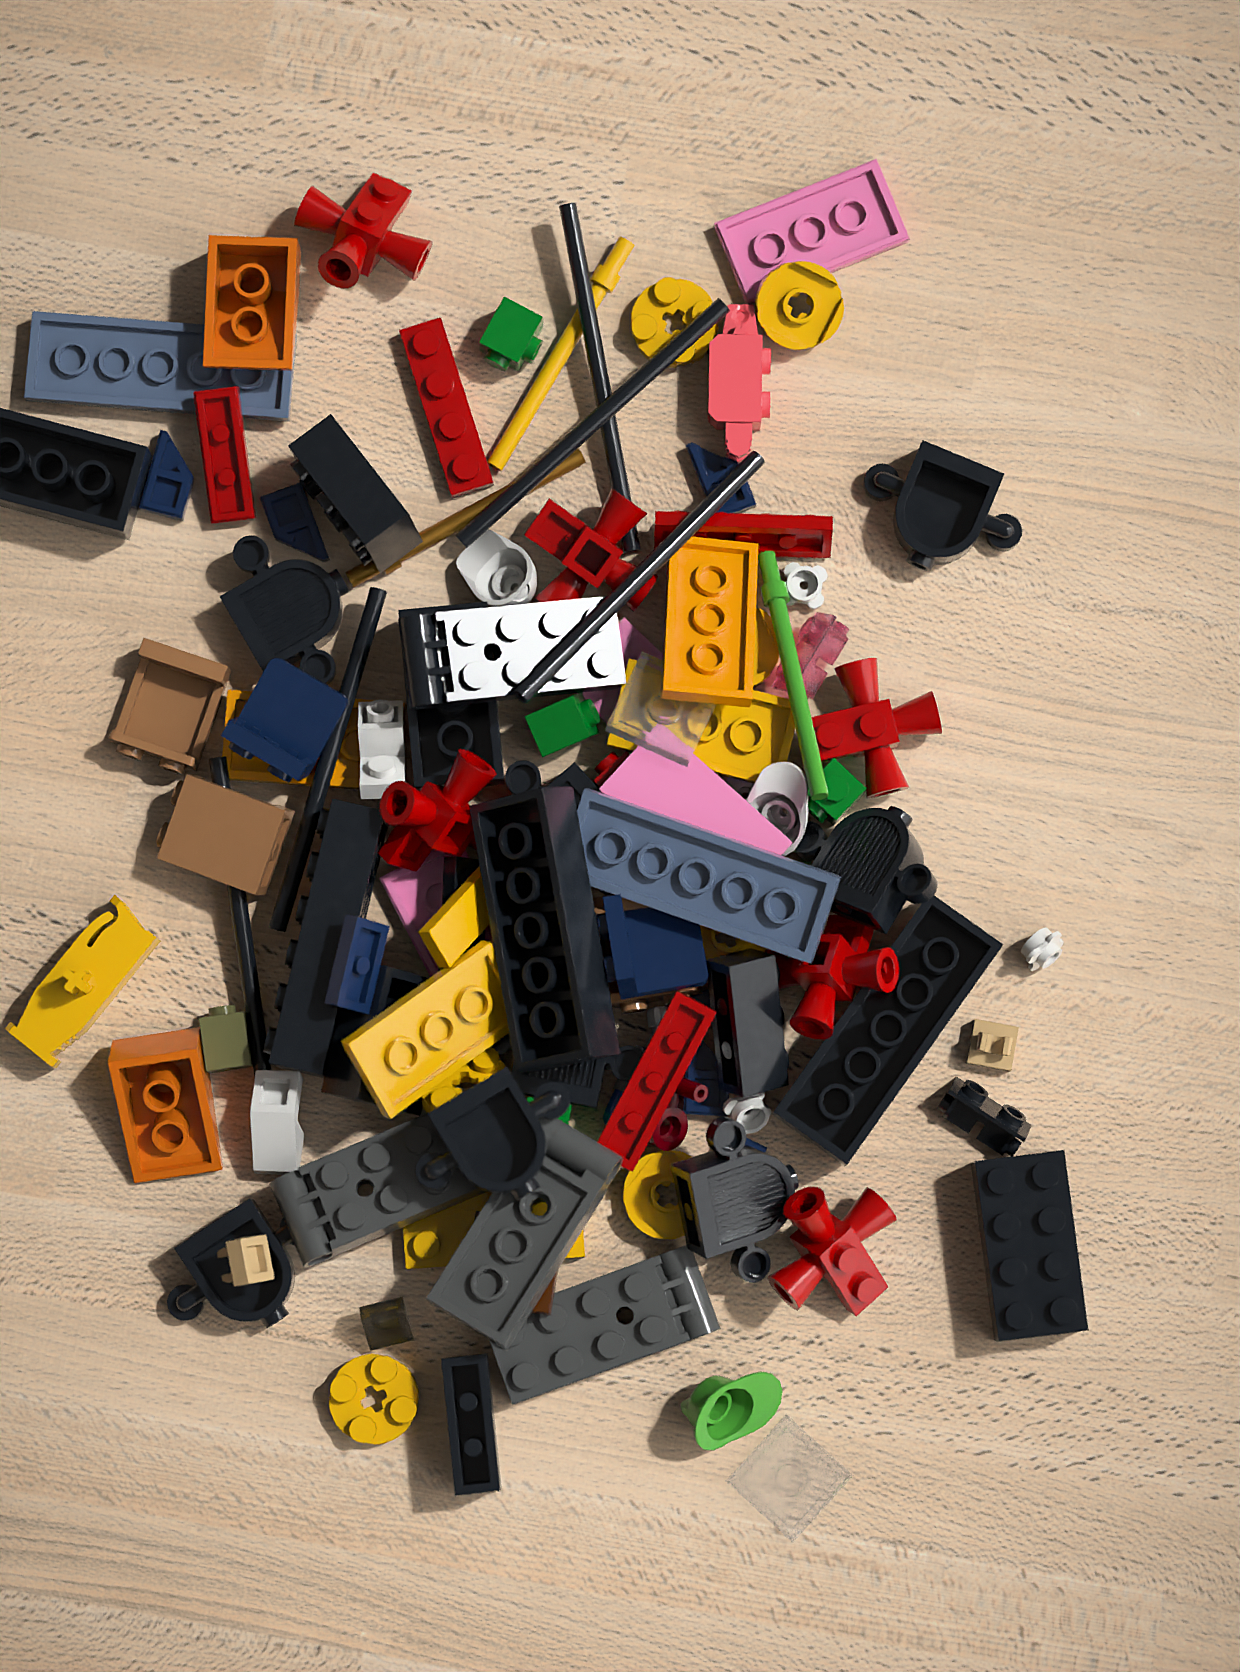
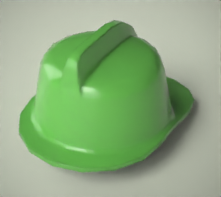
(731, 1408)

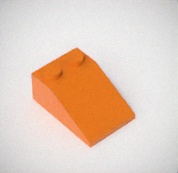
(251, 302)
(165, 1104)

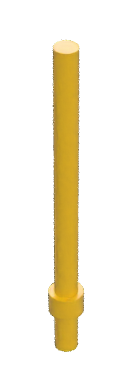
(603, 280)

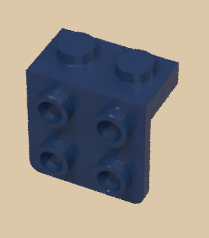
(286, 720)
(651, 950)

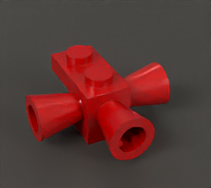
(363, 232)
(585, 551)
(873, 727)
(434, 815)
(834, 974)
(833, 1249)

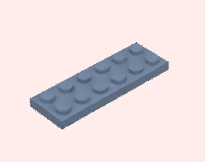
(139, 367)
(705, 876)

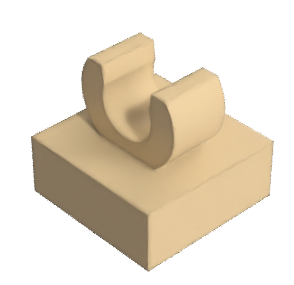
(992, 1045)
(248, 1260)

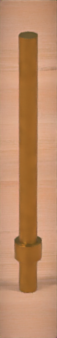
(456, 523)

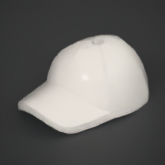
(497, 567)
(779, 788)

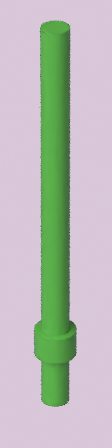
(775, 597)

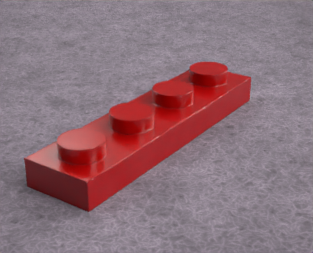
(446, 407)
(784, 534)
(656, 1078)

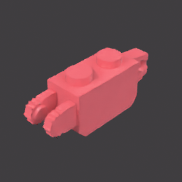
(736, 380)

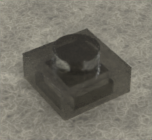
(386, 1323)

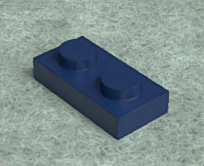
(357, 964)

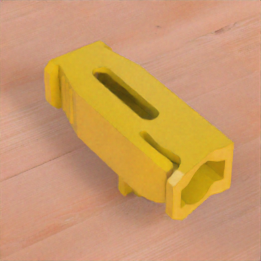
(83, 983)

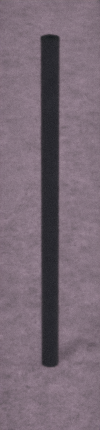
(596, 358)
(592, 422)
(639, 577)
(327, 762)
(245, 949)

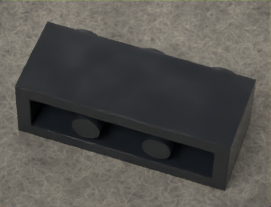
(747, 1022)
(471, 1424)

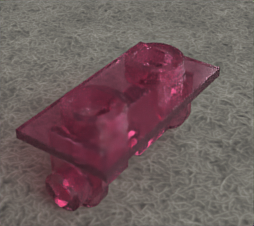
(819, 638)

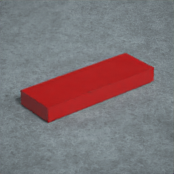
(224, 454)

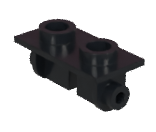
(974, 1105)

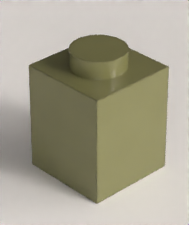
(225, 1040)

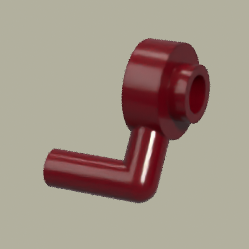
(674, 1123)

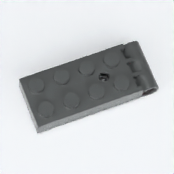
(329, 1214)
(515, 1254)
(588, 1339)

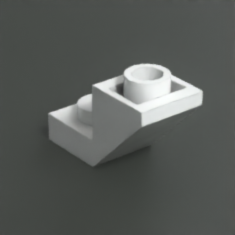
(380, 746)
(274, 1122)

